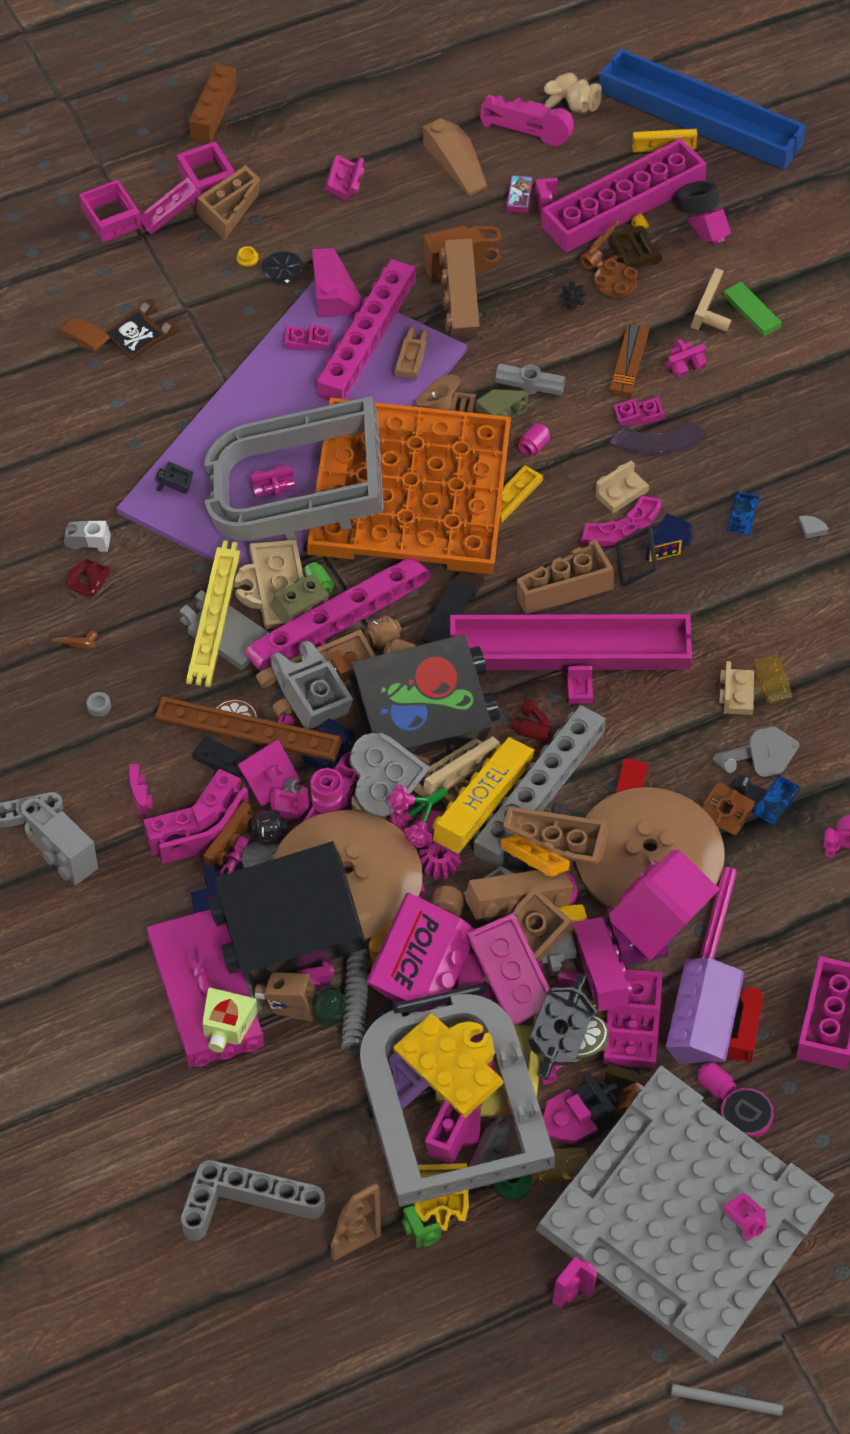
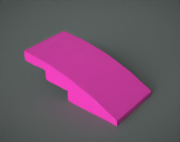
(636, 1026)

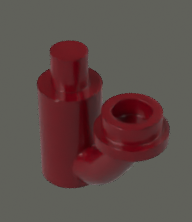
(538, 731)

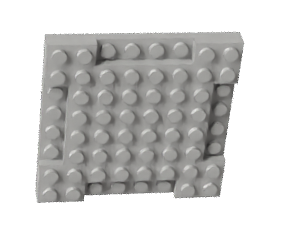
(656, 1217)

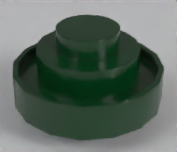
(514, 1188)

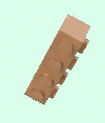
(503, 893)

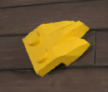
(444, 1206)

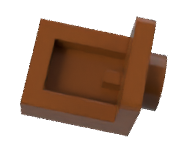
(343, 663)

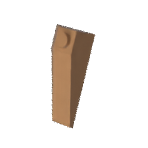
(565, 835)
(357, 1223)

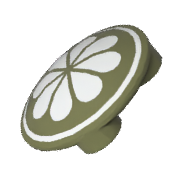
(595, 1038)

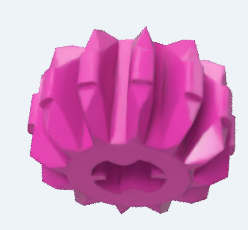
(438, 860)

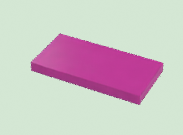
(510, 968)

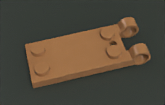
(352, 642)

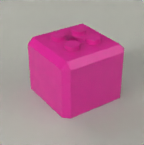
(661, 902)

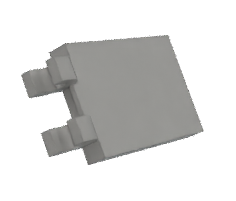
(237, 633)

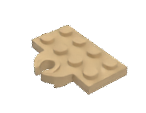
(272, 567)

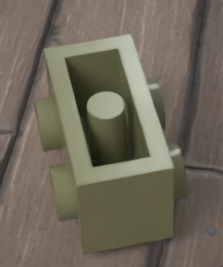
(298, 598)

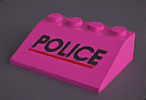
(420, 953)

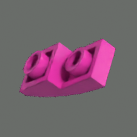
(302, 339)
(639, 413)
(140, 791)

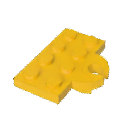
(452, 1062)

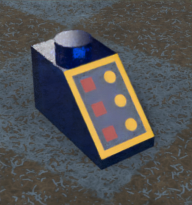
(670, 538)

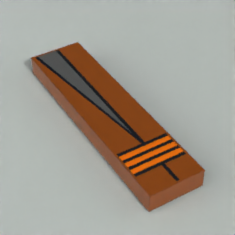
(629, 360)

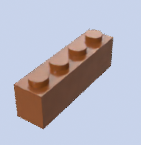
(212, 103)

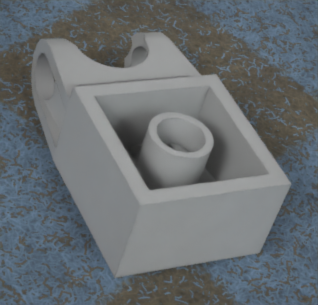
(311, 686)
(60, 841)

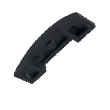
(452, 603)

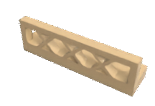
(457, 766)

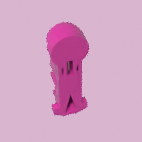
(551, 125)

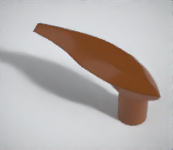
(80, 642)

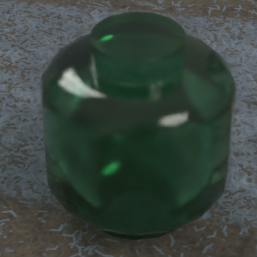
(328, 1005)

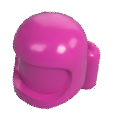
(840, 837)

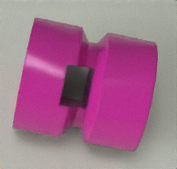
(327, 790)

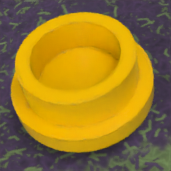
(247, 256)

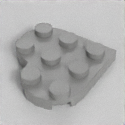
(381, 767)

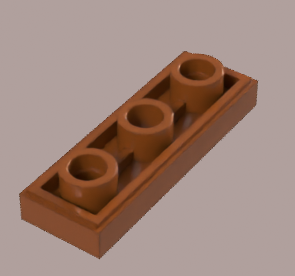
(228, 836)

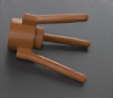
(592, 257)

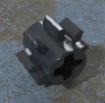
(566, 295)

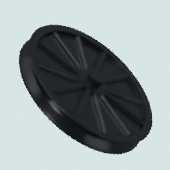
(283, 267)

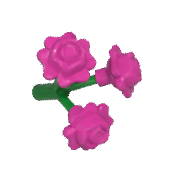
(399, 801)

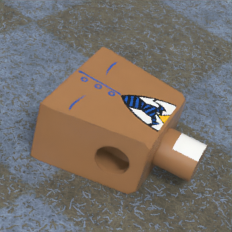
(288, 995)

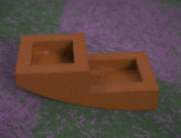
(85, 333)

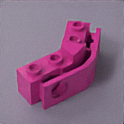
(211, 810)

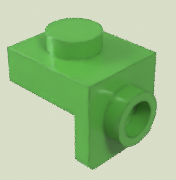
(413, 1226)

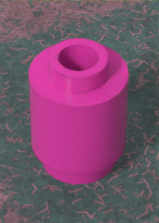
(534, 439)
(716, 1080)

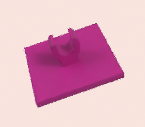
(267, 771)

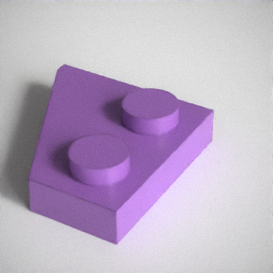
(406, 1080)

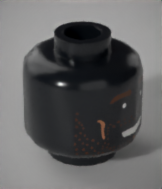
(268, 826)

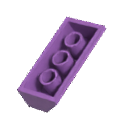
(704, 1011)

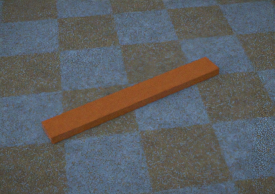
(248, 728)

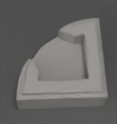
(812, 526)

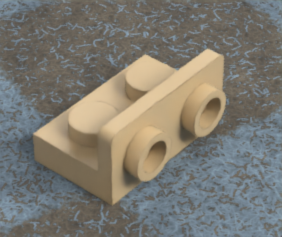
(620, 487)
(737, 691)

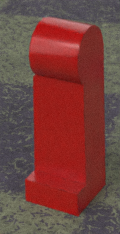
(744, 1045)

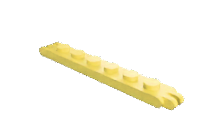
(214, 614)

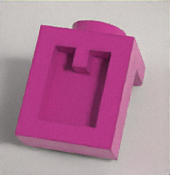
(544, 191)
(746, 1215)

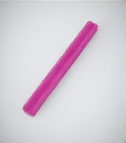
(718, 913)

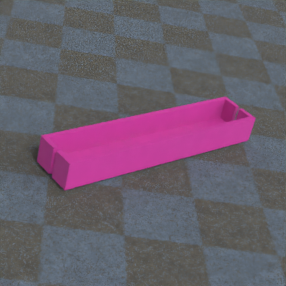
(575, 640)

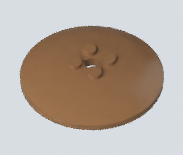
(647, 817)
(380, 858)

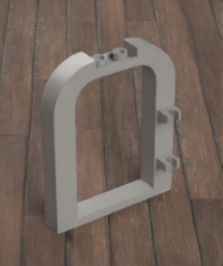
(307, 510)
(517, 1087)

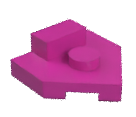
(568, 1119)

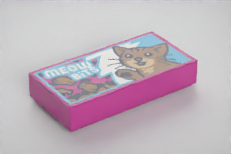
(519, 194)

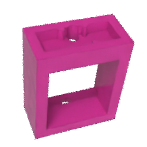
(200, 156)
(117, 224)

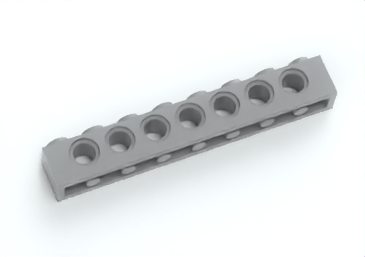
(577, 738)

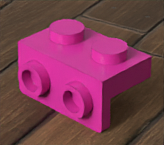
(344, 177)

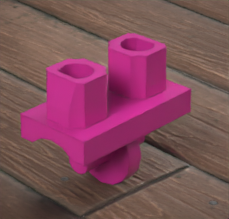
(684, 354)
(272, 481)

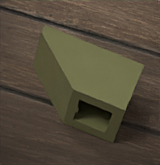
(503, 403)

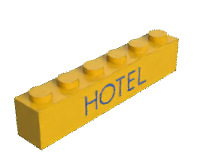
(482, 795)

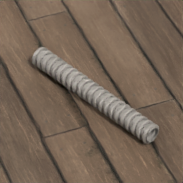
(356, 1004)

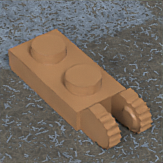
(411, 355)

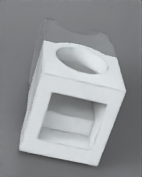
(87, 534)

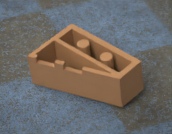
(228, 201)

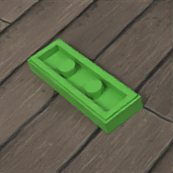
(752, 309)

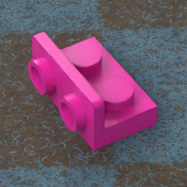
(577, 1276)

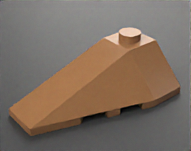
(455, 154)
(541, 923)

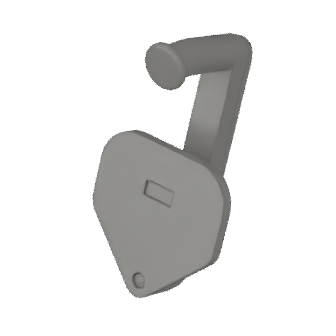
(769, 751)

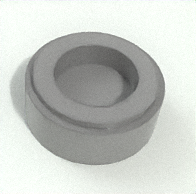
(98, 704)

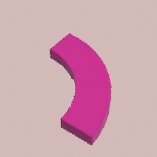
(612, 532)

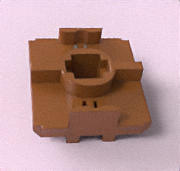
(724, 795)

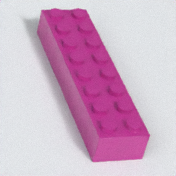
(622, 195)

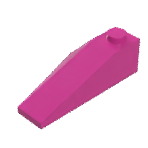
(334, 288)

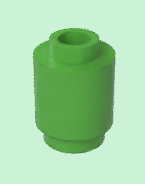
(321, 574)

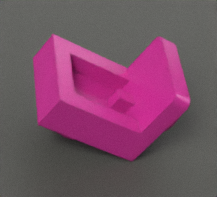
(580, 685)
(290, 804)
(320, 975)

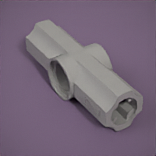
(530, 379)

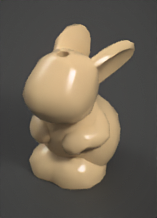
(579, 94)

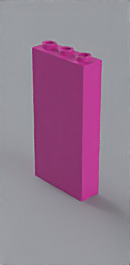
(170, 946)

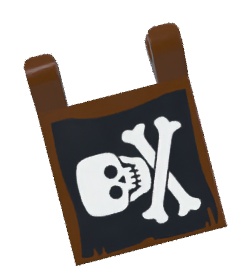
(139, 332)

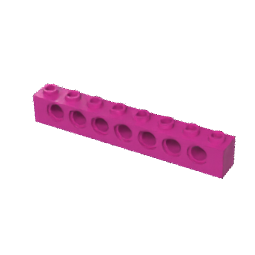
(366, 331)

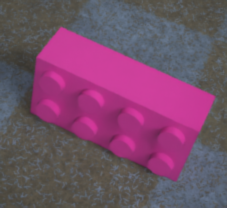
(827, 1018)

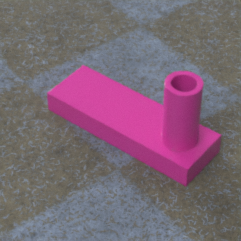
(170, 205)

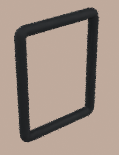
(653, 555)

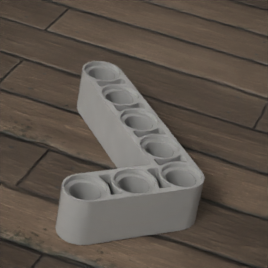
(246, 1193)

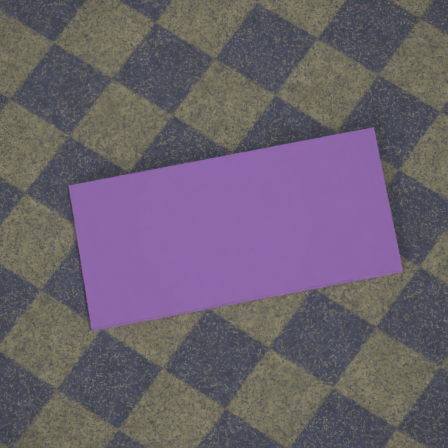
(267, 386)

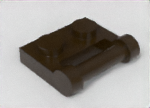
(629, 249)

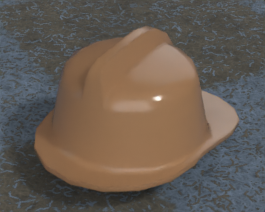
(439, 393)

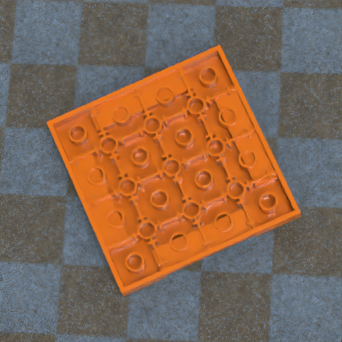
(437, 484)

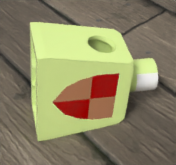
(227, 1018)

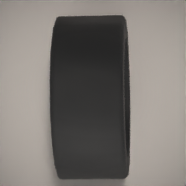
(698, 197)

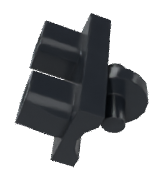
(602, 1096)

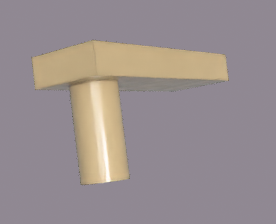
(702, 314)

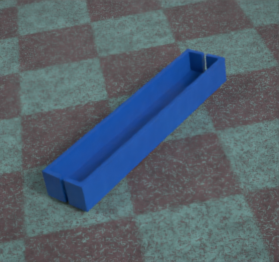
(703, 108)

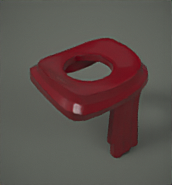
(96, 576)

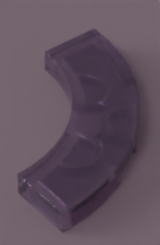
(658, 444)

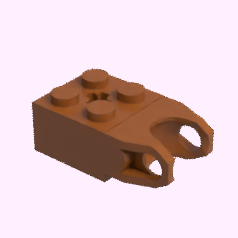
(481, 247)

